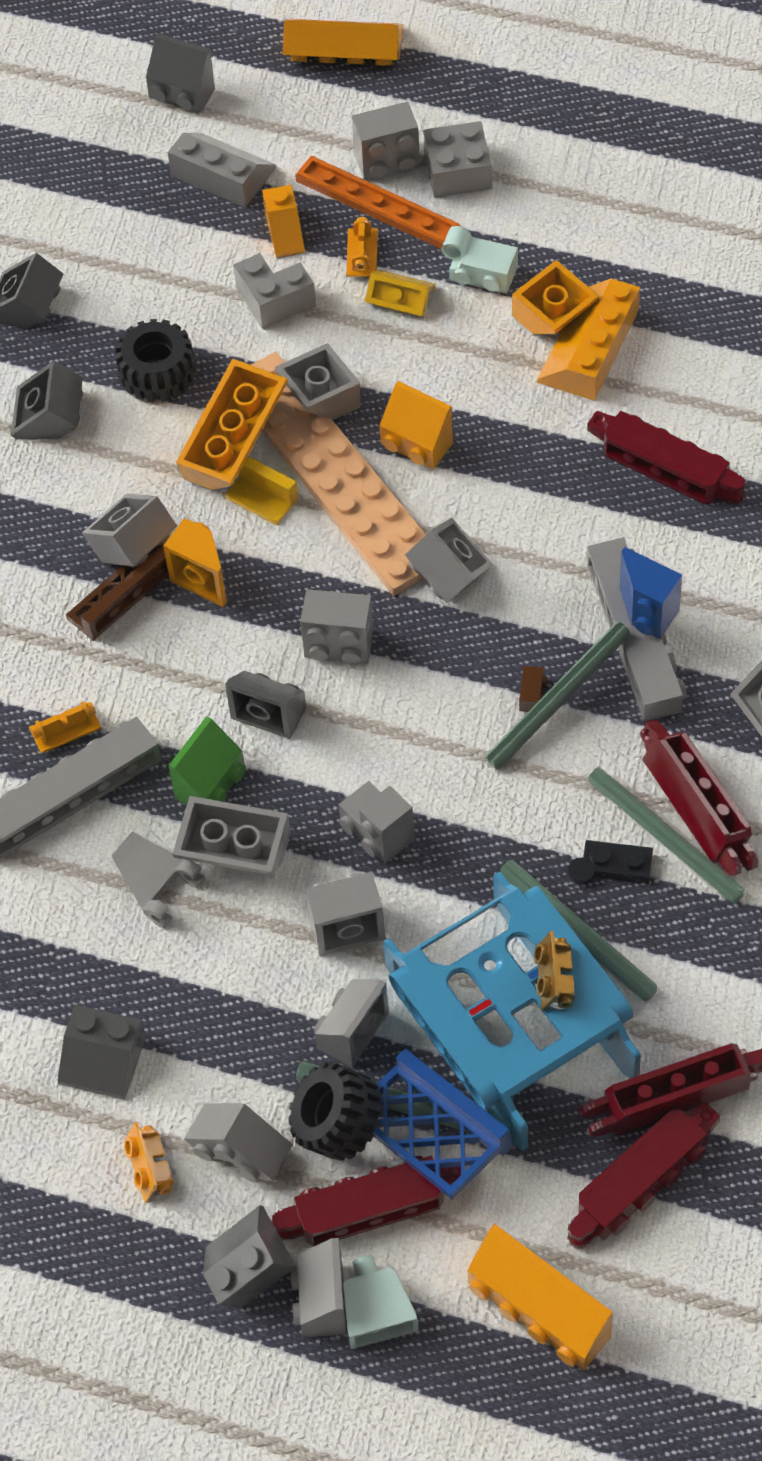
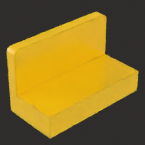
(398, 292)
(263, 491)

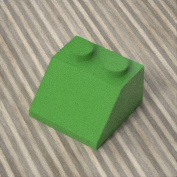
(206, 764)

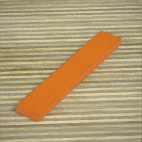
(375, 201)

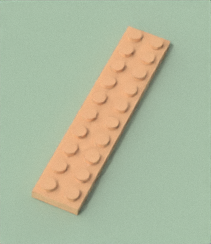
(344, 486)

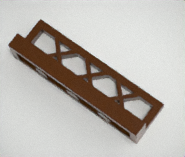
(121, 595)

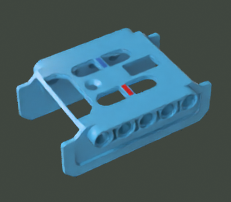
(499, 1072)

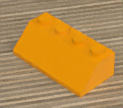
(342, 40)
(592, 341)
(230, 425)
(539, 1298)

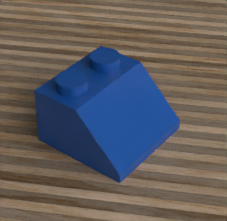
(649, 593)

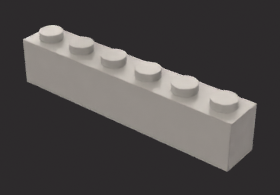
(643, 656)
(75, 783)

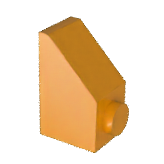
(283, 221)

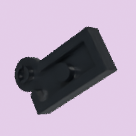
(612, 862)

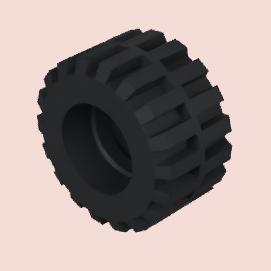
(150, 342)
(335, 1111)

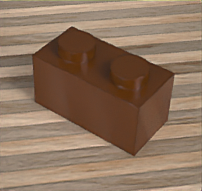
(531, 687)

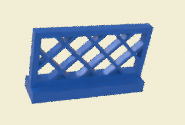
(456, 1108)

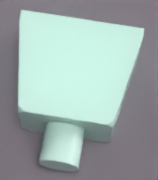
(376, 1305)

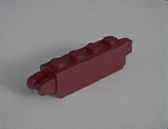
(667, 458)
(699, 798)
(675, 1086)
(640, 1173)
(361, 1203)

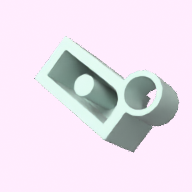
(480, 261)

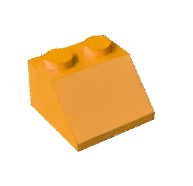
(551, 300)
(416, 426)
(195, 561)

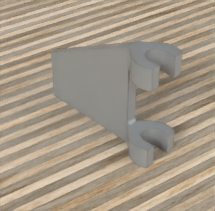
(149, 871)

